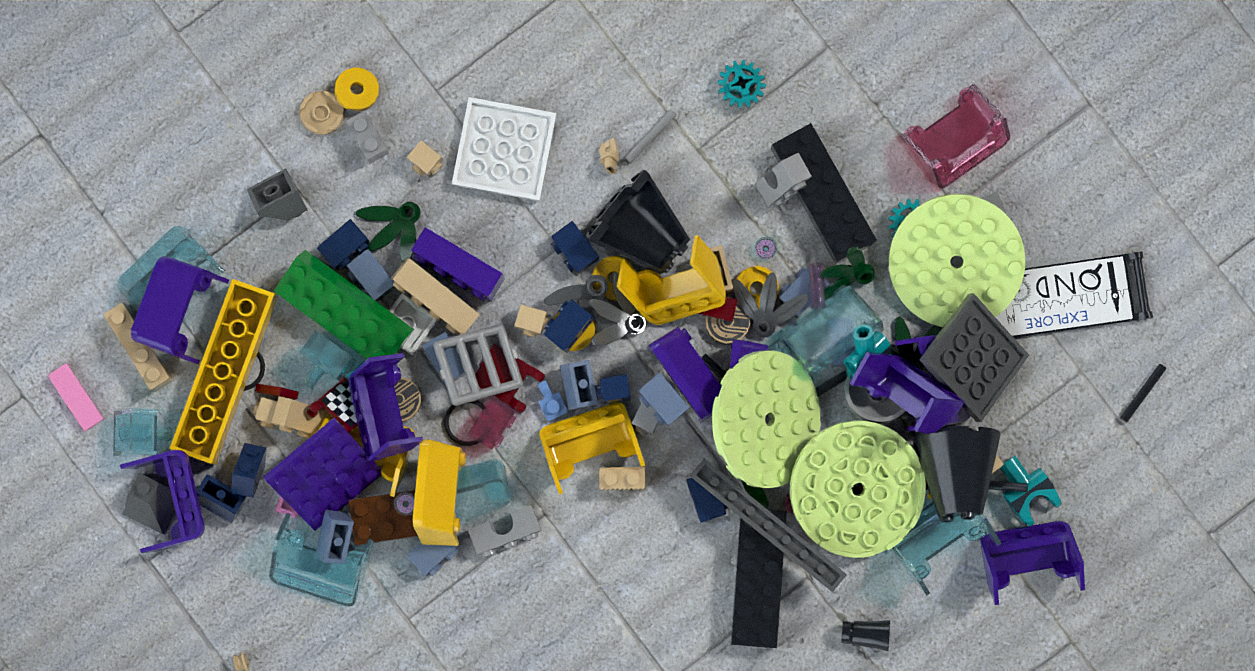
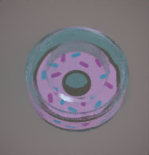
(766, 248)
(404, 503)

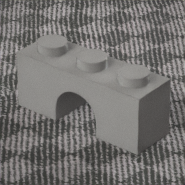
(784, 181)
(487, 540)

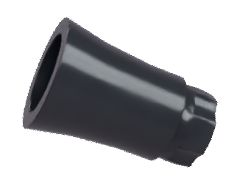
(867, 634)

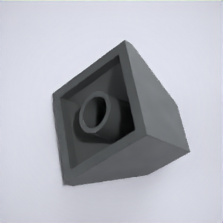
(277, 197)
(150, 503)

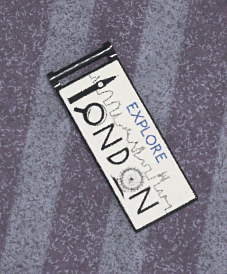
(1076, 296)

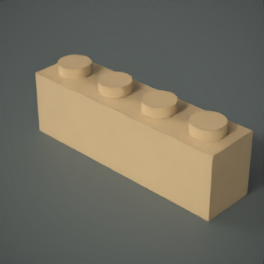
(435, 296)
(144, 358)

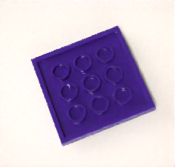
(323, 473)

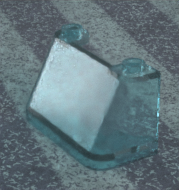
(828, 331)
(487, 474)

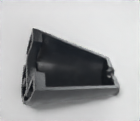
(640, 225)
(958, 468)

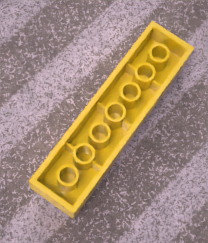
(224, 371)

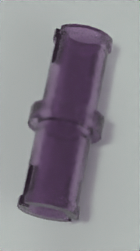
(817, 286)

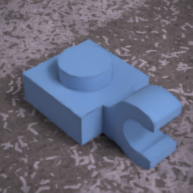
(551, 404)

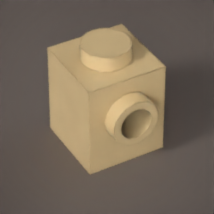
(425, 160)
(531, 321)
(264, 412)

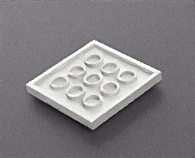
(504, 149)

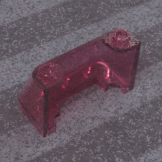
(959, 138)

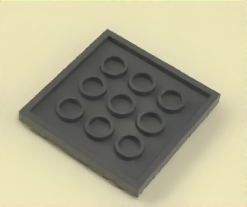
(974, 357)

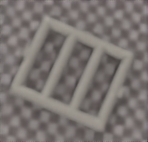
(479, 335)

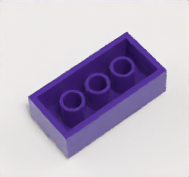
(457, 264)

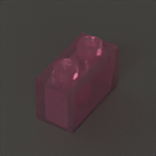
(492, 423)

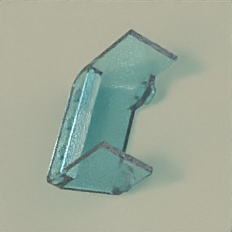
(173, 243)
(932, 537)
(303, 570)

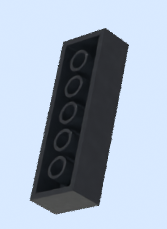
(826, 195)
(757, 588)

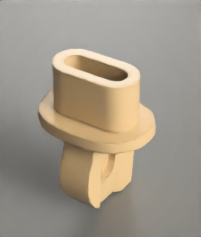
(609, 156)

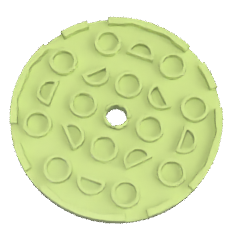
(948, 228)
(757, 387)
(890, 496)

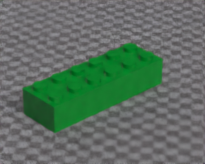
(342, 308)

